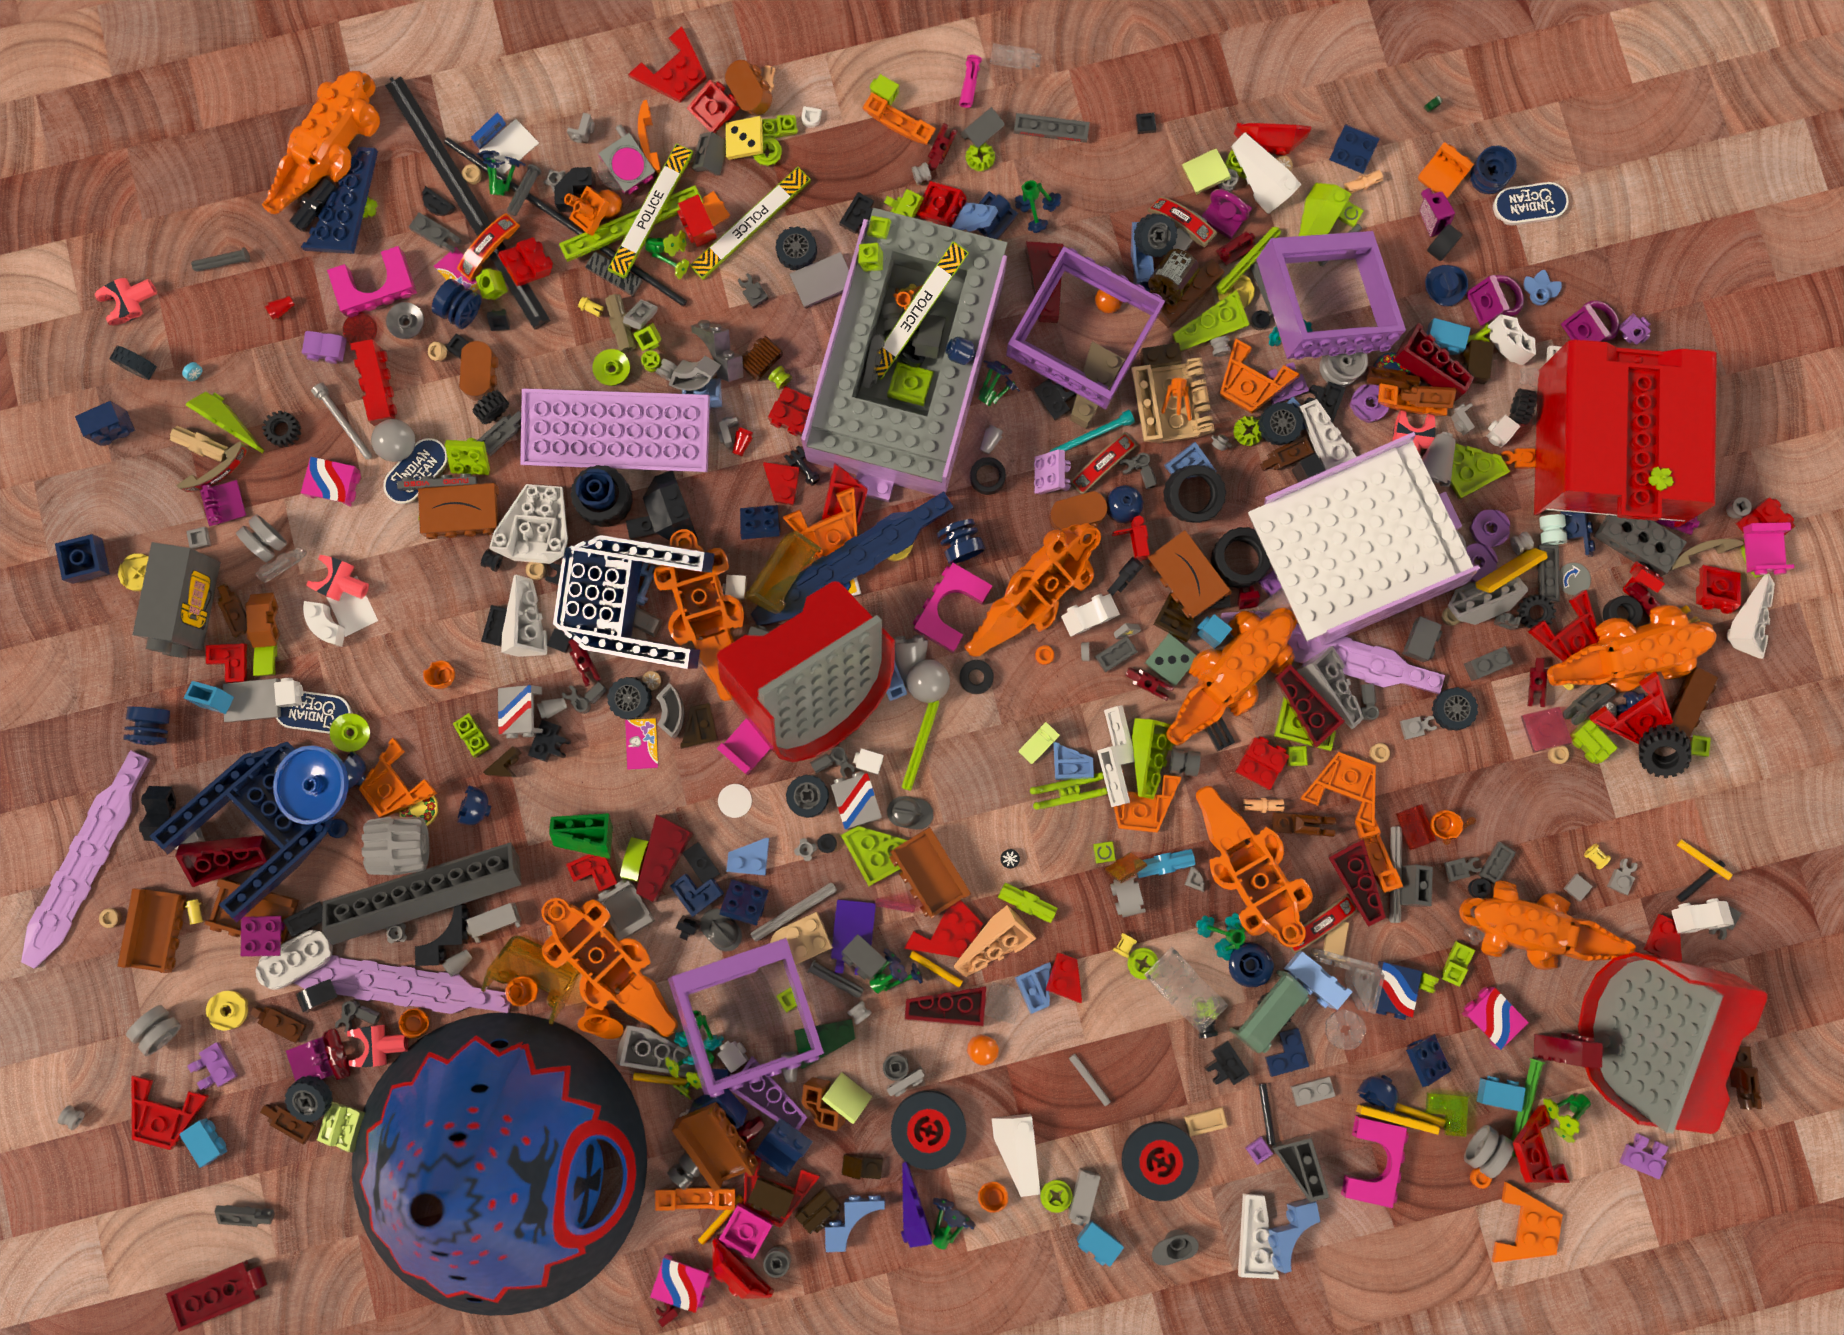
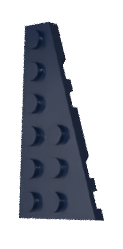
(344, 210)

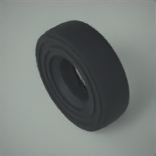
(976, 665)

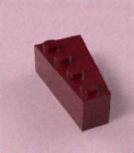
(949, 1008)

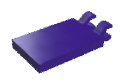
(850, 920)

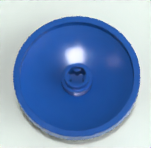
(311, 785)

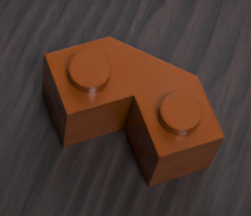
(261, 622)
(812, 1100)

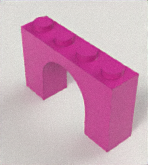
(397, 285)
(954, 581)
(1382, 1188)

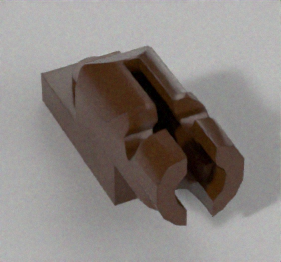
(1302, 824)
(1746, 1080)

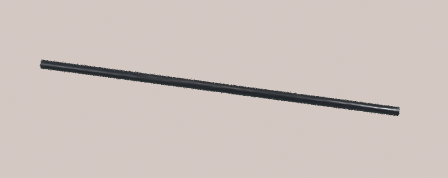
(563, 220)

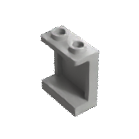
(626, 909)

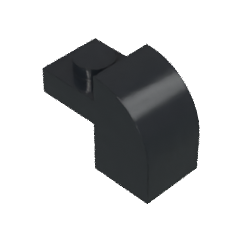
(316, 995)

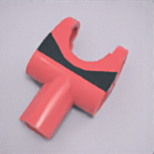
(126, 299)
(1424, 435)
(339, 580)
(377, 1045)

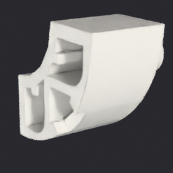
(1511, 339)
(1089, 615)
(321, 623)
(1709, 916)

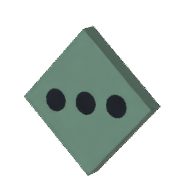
(1171, 660)

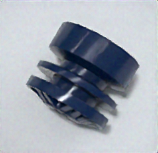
(1498, 161)
(456, 303)
(959, 537)
(146, 725)

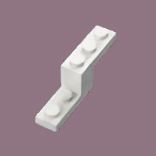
(1117, 755)

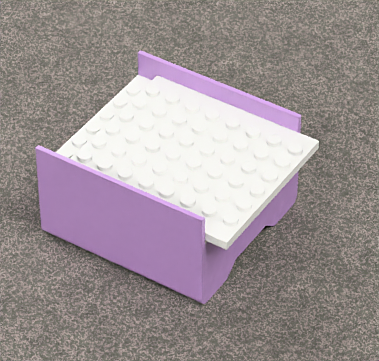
(1362, 541)

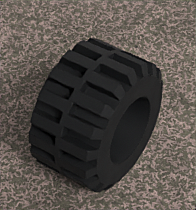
(1668, 764)

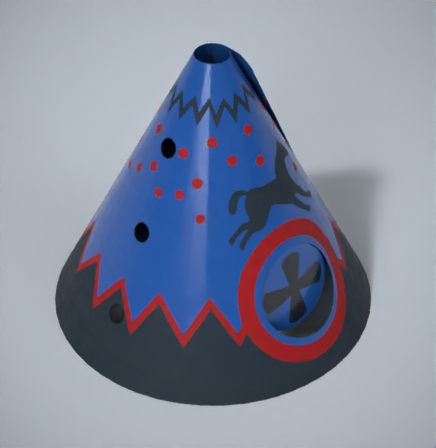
(520, 1176)

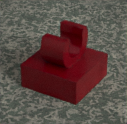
(1248, 599)
(667, 1315)

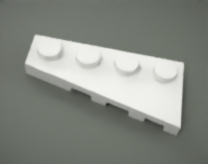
(1325, 436)
(1255, 1251)

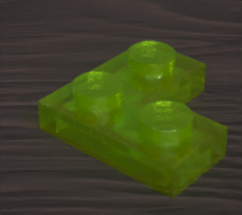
(1453, 1107)

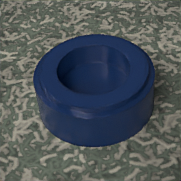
(338, 828)

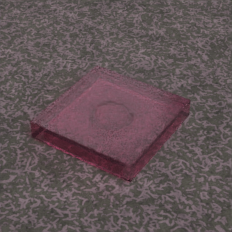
(1546, 729)
(895, 905)

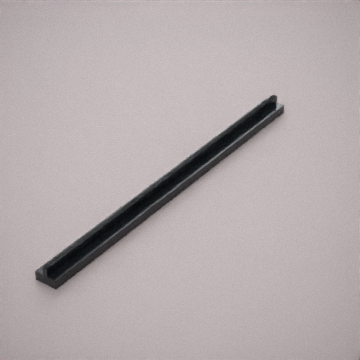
(461, 193)

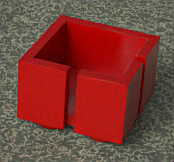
(697, 220)

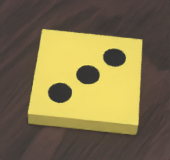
(744, 138)

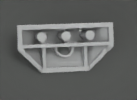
(1477, 606)

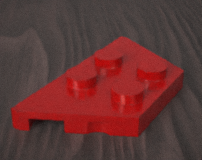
(841, 481)

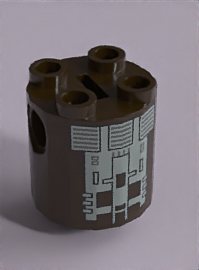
(1174, 276)

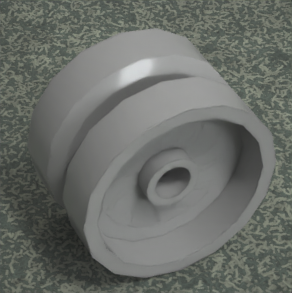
(1343, 368)
(261, 540)
(153, 1030)
(1489, 1151)

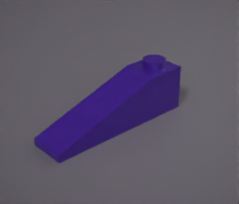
(915, 1224)

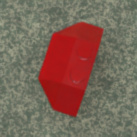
(1274, 138)
(737, 1273)

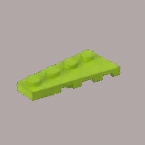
(1215, 322)

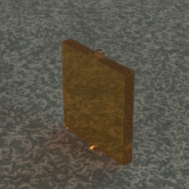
(1125, 867)

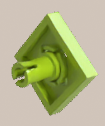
(467, 453)

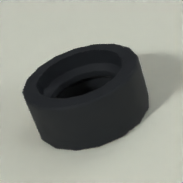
(983, 462)

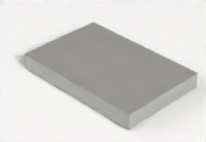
(820, 280)
(252, 700)

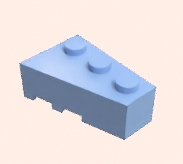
(1317, 981)

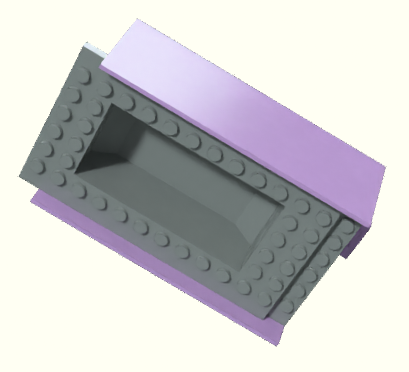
(882, 436)

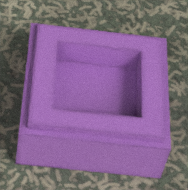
(1270, 583)
(1259, 1150)

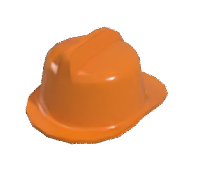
(600, 1023)

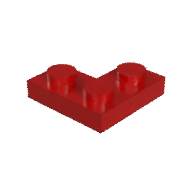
(234, 658)
(597, 867)

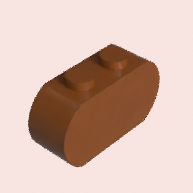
(749, 87)
(477, 370)
(1079, 509)

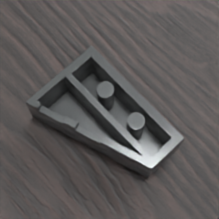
(1302, 1163)

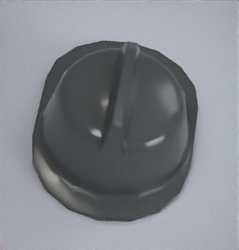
(910, 812)
(721, 930)
(1175, 1248)

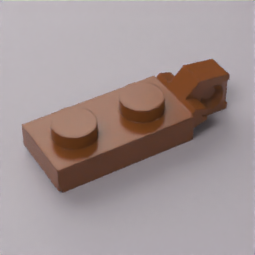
(1429, 396)

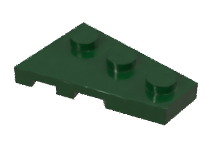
(831, 1037)

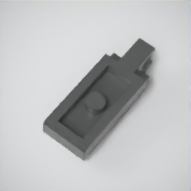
(501, 432)
(243, 1215)

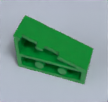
(583, 833)

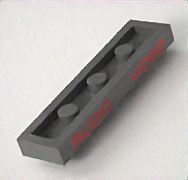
(1051, 127)
(409, 483)

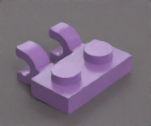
(1295, 389)
(216, 1063)
(1648, 1163)

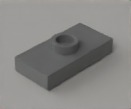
(1116, 654)
(1497, 863)

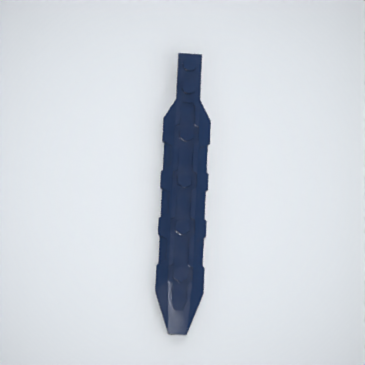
(857, 556)

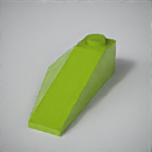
(1322, 208)
(219, 413)
(1150, 754)

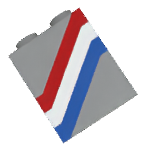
(517, 711)
(856, 800)

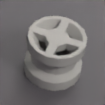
(921, 173)
(1231, 183)
(1220, 346)
(666, 369)
(1734, 510)
(1521, 543)
(859, 1012)
(71, 1117)

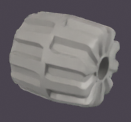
(395, 845)

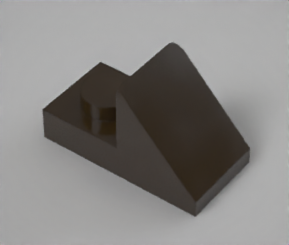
(500, 766)
(862, 1167)

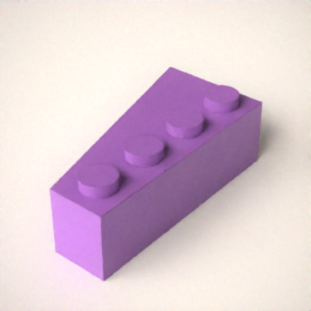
(770, 1099)

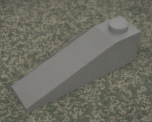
(1328, 679)
(648, 1051)

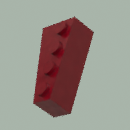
(1040, 261)
(1431, 363)
(1311, 710)
(662, 855)
(220, 858)
(1358, 878)
(1569, 1049)

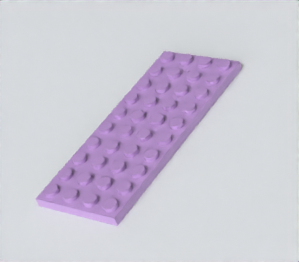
(615, 429)

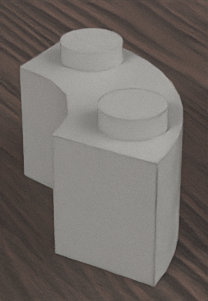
(694, 375)
(672, 711)

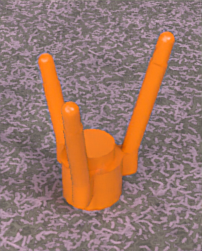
(905, 297)
(1179, 389)

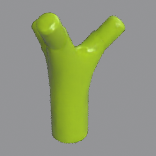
(1480, 335)

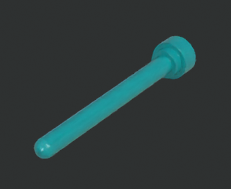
(1124, 419)

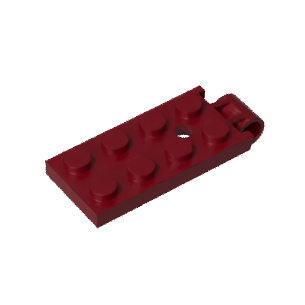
(211, 1297)

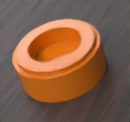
(1044, 655)
(1479, 1179)

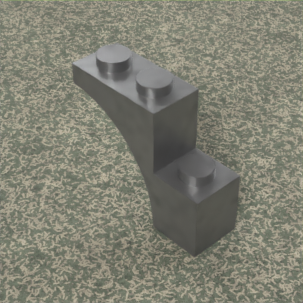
(718, 343)

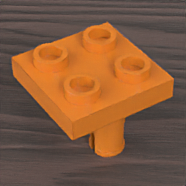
(588, 209)

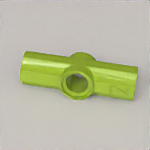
(1027, 902)

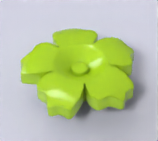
(370, 208)
(1660, 478)

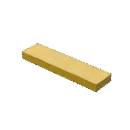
(1511, 570)
(1398, 1119)

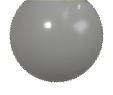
(393, 440)
(928, 681)

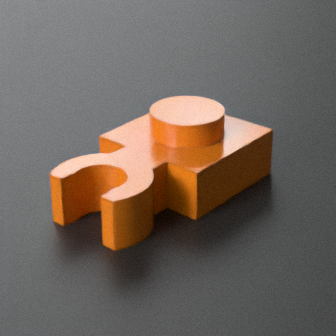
(1522, 458)

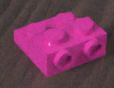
(745, 1231)

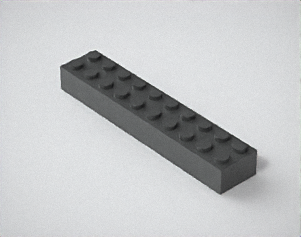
(421, 893)

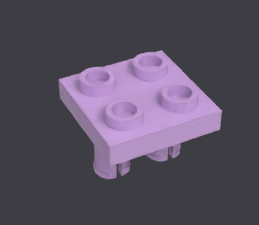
(1050, 472)

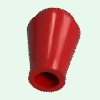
(279, 307)
(742, 440)

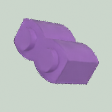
(324, 346)

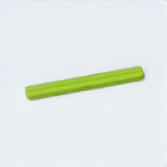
(1247, 261)
(920, 745)

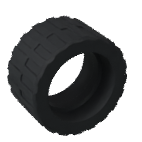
(1217, 493)
(613, 515)
(1230, 577)

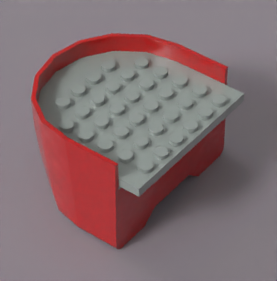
(811, 675)
(1668, 1038)

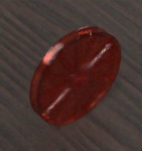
(359, 328)

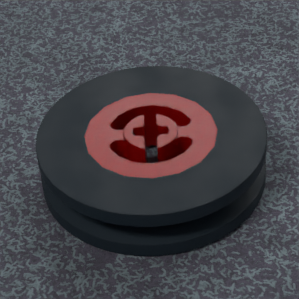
(919, 1151)
(1146, 1180)

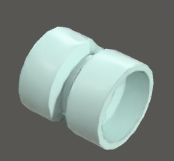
(1553, 529)

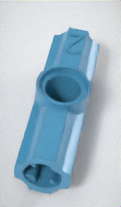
(1167, 863)

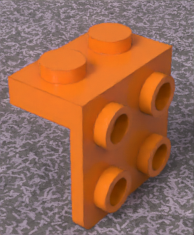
(1445, 170)

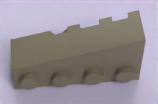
(1099, 367)

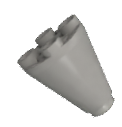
(909, 653)

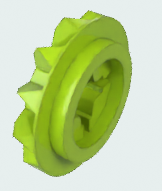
(774, 147)
(975, 162)
(1239, 431)
(1139, 954)
(1055, 1205)

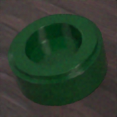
(1434, 103)

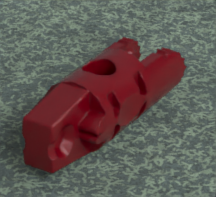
(937, 154)
(1643, 596)
(577, 655)
(1538, 673)
(1140, 677)
(336, 1054)
(750, 1129)

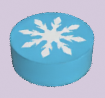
(192, 371)

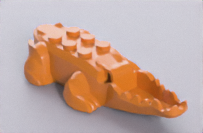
(324, 136)
(1039, 587)
(701, 606)
(1664, 645)
(1254, 649)
(1254, 872)
(1539, 928)
(604, 962)

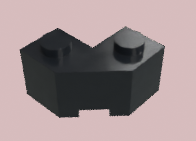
(573, 183)
(158, 806)

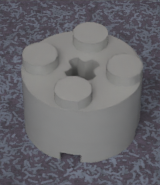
(1128, 897)

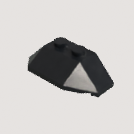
(667, 506)

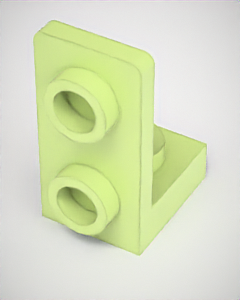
(1038, 743)

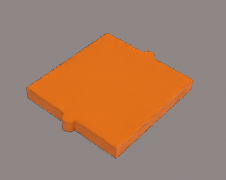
(715, 208)

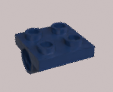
(1354, 148)
(1003, 218)
(759, 522)
(744, 902)
(1428, 1060)

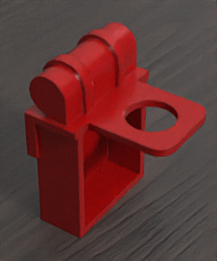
(1138, 536)
(1645, 577)

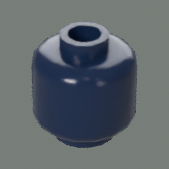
(960, 350)

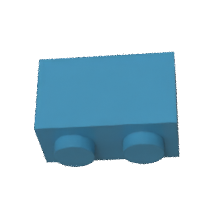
(1449, 335)
(1213, 630)
(208, 697)
(1501, 1094)
(203, 1142)
(1099, 1243)

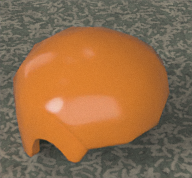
(615, 200)
(1107, 303)
(439, 674)
(1446, 824)
(521, 991)
(413, 1023)
(982, 1050)
(993, 1197)

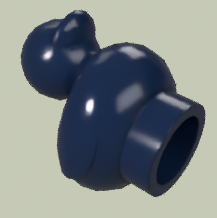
(1631, 699)

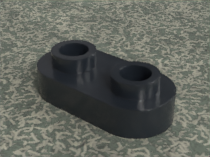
(908, 355)

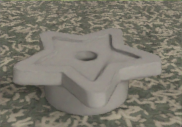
(552, 176)

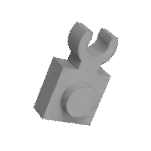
(1414, 727)
(1621, 879)

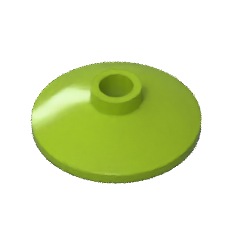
(608, 359)
(339, 735)

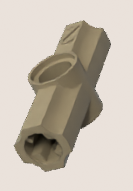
(621, 330)

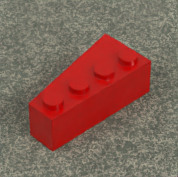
(374, 381)

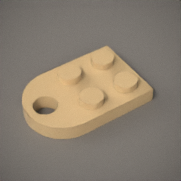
(805, 938)

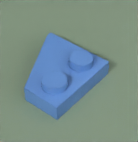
(975, 216)
(1190, 456)
(1071, 764)
(749, 858)
(1033, 987)

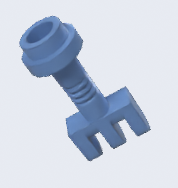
(649, 576)

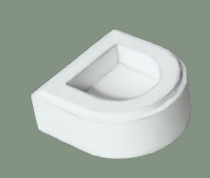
(811, 116)

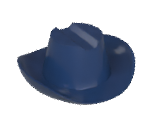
(1446, 284)
(1251, 965)

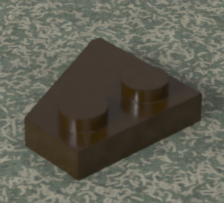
(1174, 621)
(699, 727)

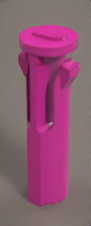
(969, 83)

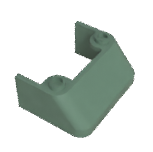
(1272, 1013)

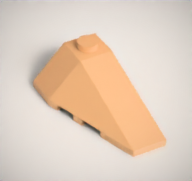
(1000, 936)

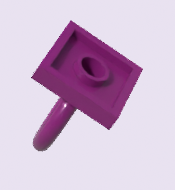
(1226, 212)
(1489, 299)
(1588, 326)

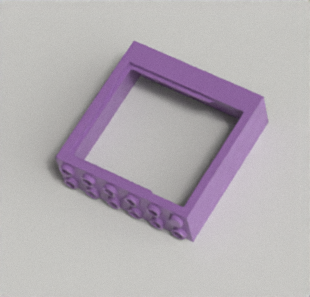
(1106, 281)
(1286, 310)
(727, 970)

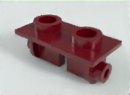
(1236, 248)

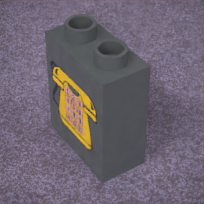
(176, 599)

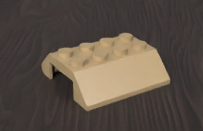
(1151, 391)

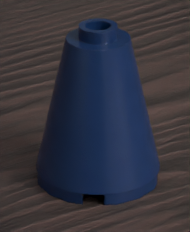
(596, 489)

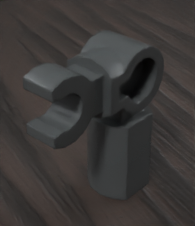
(1142, 462)
(582, 704)
(1369, 712)
(838, 755)
(353, 1008)

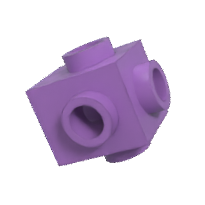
(1634, 322)

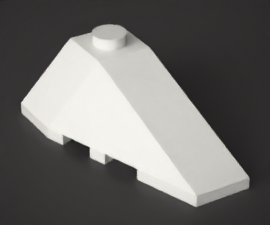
(1017, 1146)

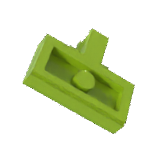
(907, 205)

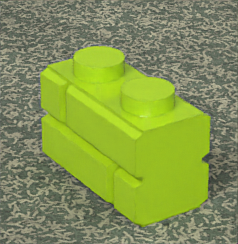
(1592, 742)

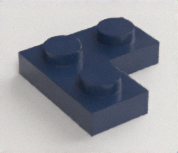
(696, 898)
(1293, 1054)

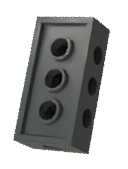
(1643, 551)

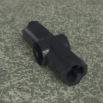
(312, 204)

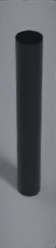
(1698, 883)
(1267, 1113)

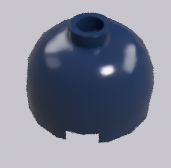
(1124, 504)
(355, 769)
(473, 806)
(1379, 1092)

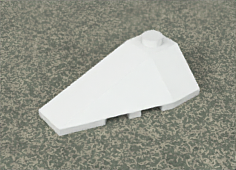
(1266, 175)
(522, 625)
(1749, 625)

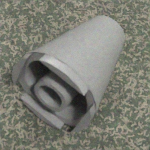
(1439, 458)

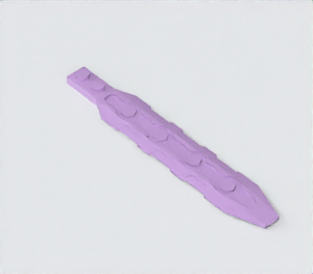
(1363, 661)
(85, 856)
(404, 986)

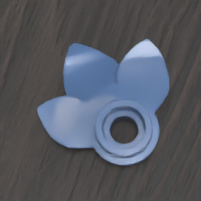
(1541, 285)

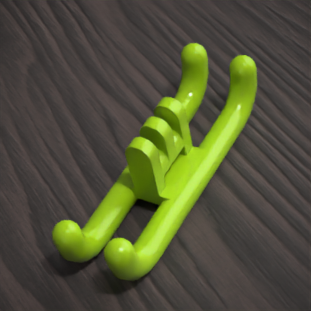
(1068, 791)

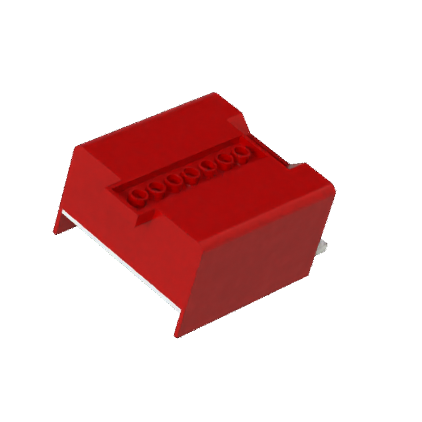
(1617, 416)

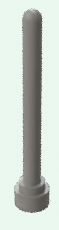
(321, 391)

